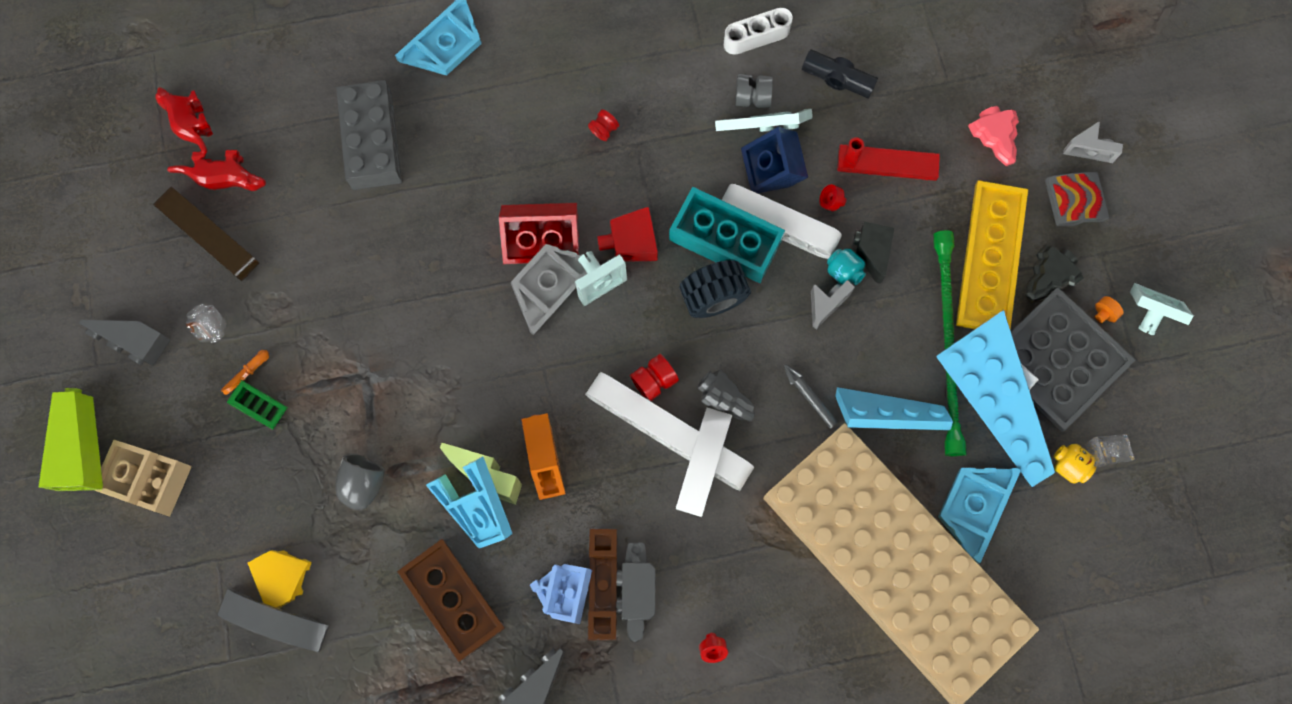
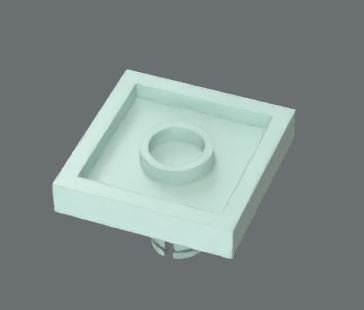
(599, 277)
(1159, 306)

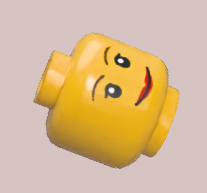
(1074, 463)

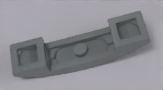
(272, 622)

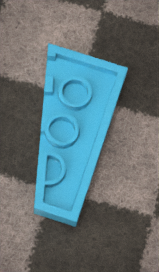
(883, 411)

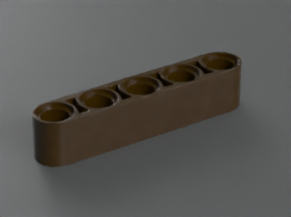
(206, 233)

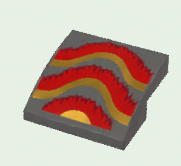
(1077, 198)

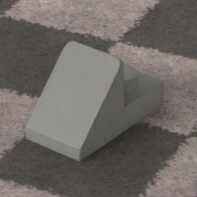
(1090, 147)
(824, 306)

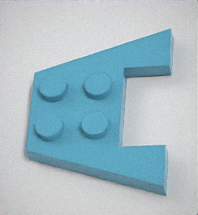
(477, 512)

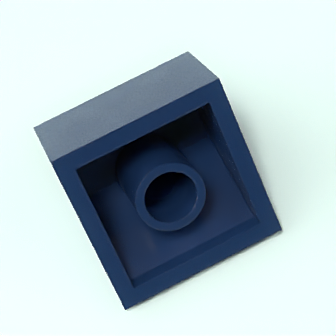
(774, 161)

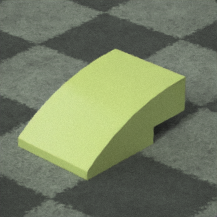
(506, 485)

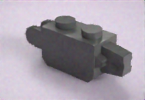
(637, 591)

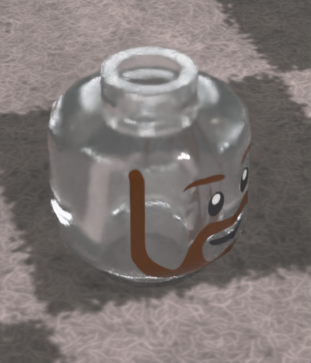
(206, 323)

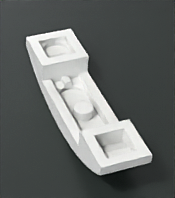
(703, 462)

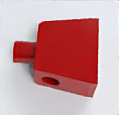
(631, 237)

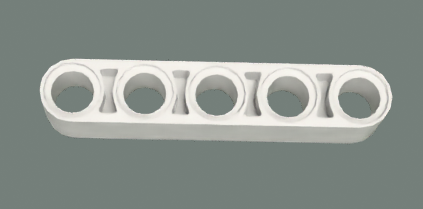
(799, 228)

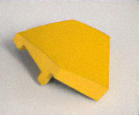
(278, 577)

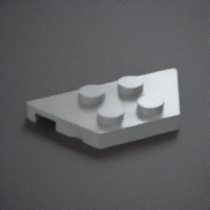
(546, 283)

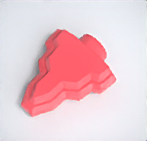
(997, 132)

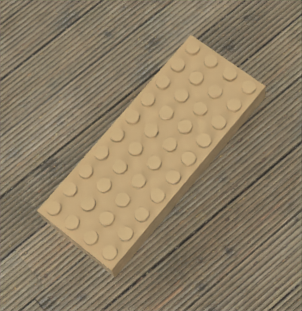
(901, 565)

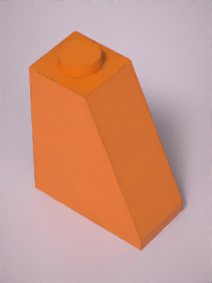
(543, 456)

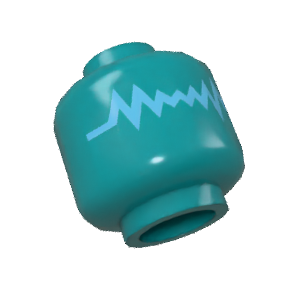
(845, 266)

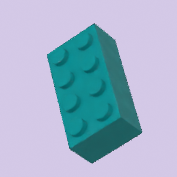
(726, 233)

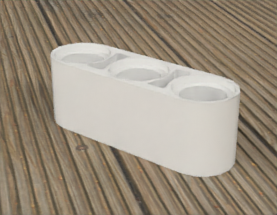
(764, 22)

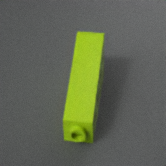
(71, 444)

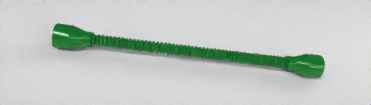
(943, 244)

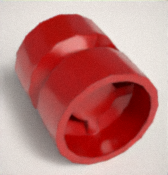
(656, 376)

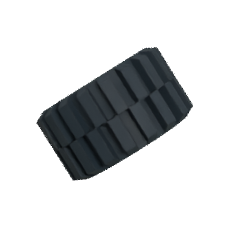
(715, 289)

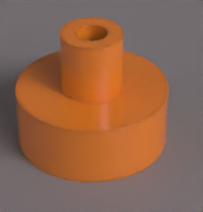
(1108, 310)

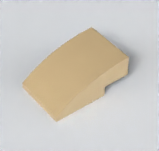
(143, 477)

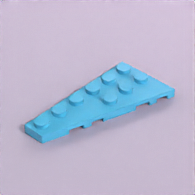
(994, 383)

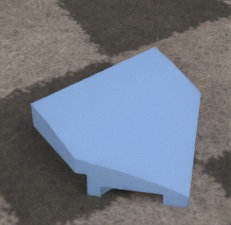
(563, 592)

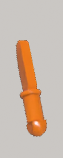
(249, 368)

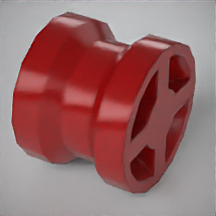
(603, 125)

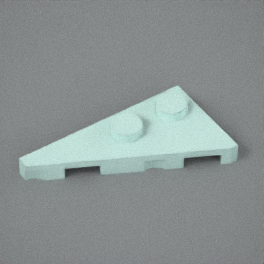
(766, 121)

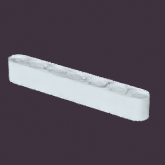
(663, 427)

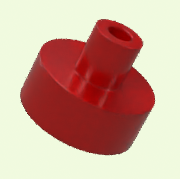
(832, 197)
(713, 649)

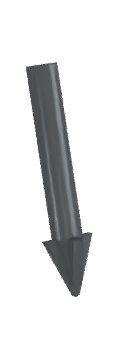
(796, 378)

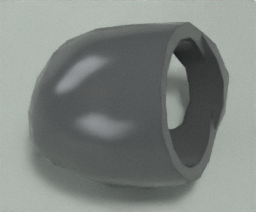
(358, 485)

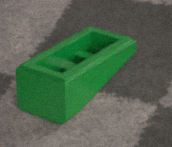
(239, 393)

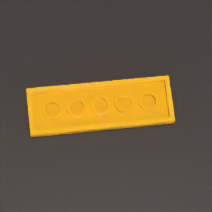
(992, 254)

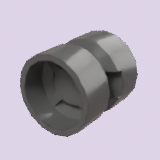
(754, 91)

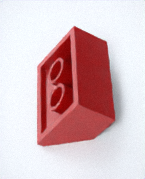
(531, 226)

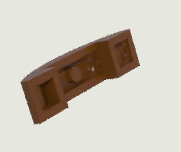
(602, 584)

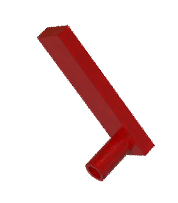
(887, 162)

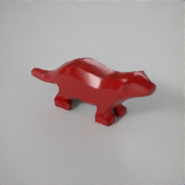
(183, 118)
(219, 173)

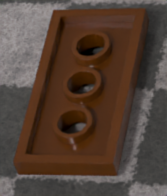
(470, 600)

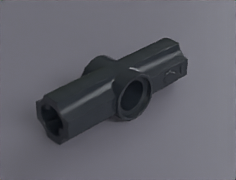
(839, 73)

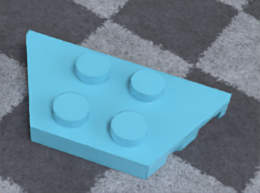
(443, 41)
(976, 506)

